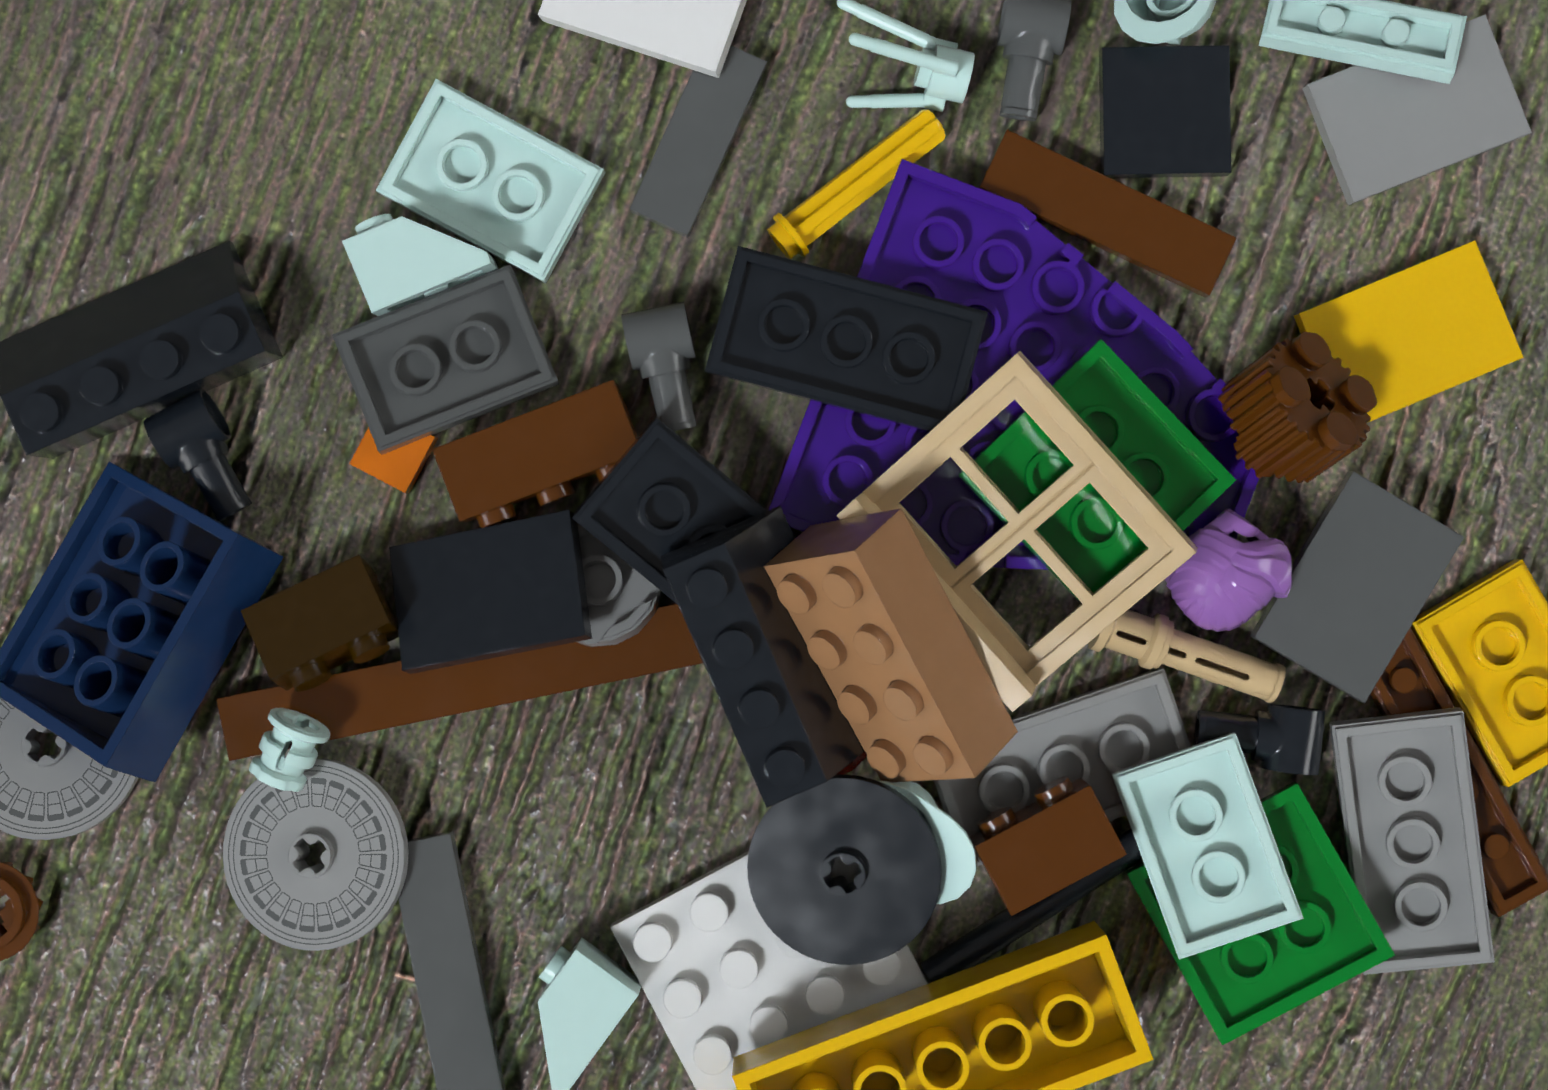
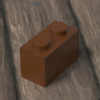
(1046, 843)

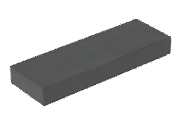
(697, 143)

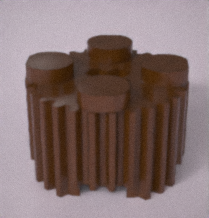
(1297, 410)

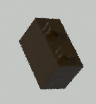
(322, 625)

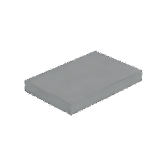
(1402, 127)

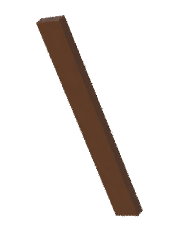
(389, 697)

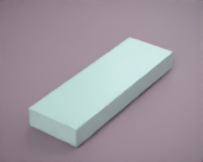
(1368, 35)

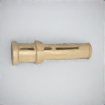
(1157, 643)

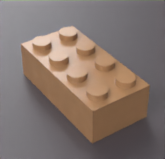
(892, 648)

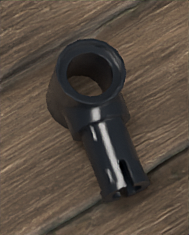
(194, 437)
(1282, 737)

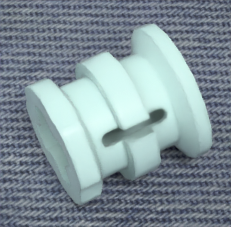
(287, 771)

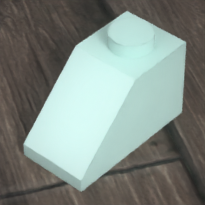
(408, 261)
(581, 1008)

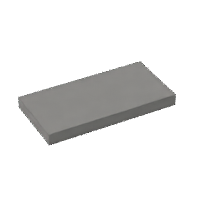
(1075, 739)
(1414, 836)

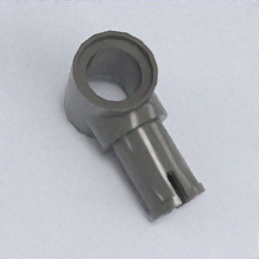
(1031, 37)
(661, 349)

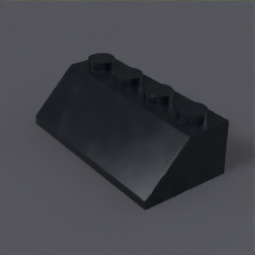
(133, 353)
(759, 659)

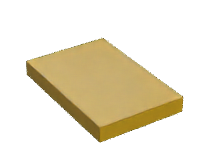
(1418, 329)
(1494, 666)

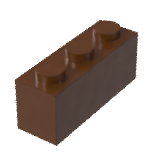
(536, 454)

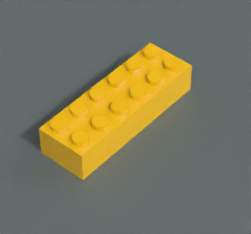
(1017, 1022)

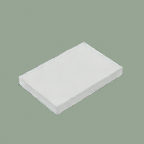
(676, 31)

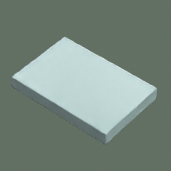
(490, 181)
(1207, 845)

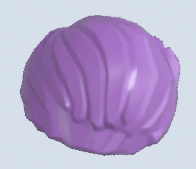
(1230, 578)

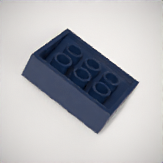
(131, 623)

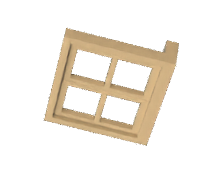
(1006, 657)

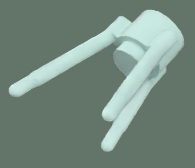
(940, 65)

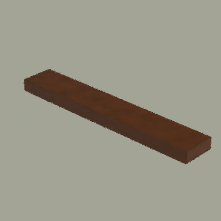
(1508, 859)

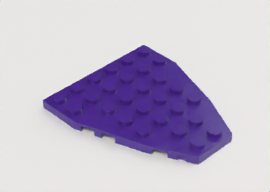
(1040, 301)

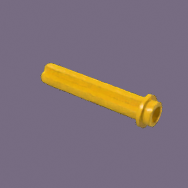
(855, 184)

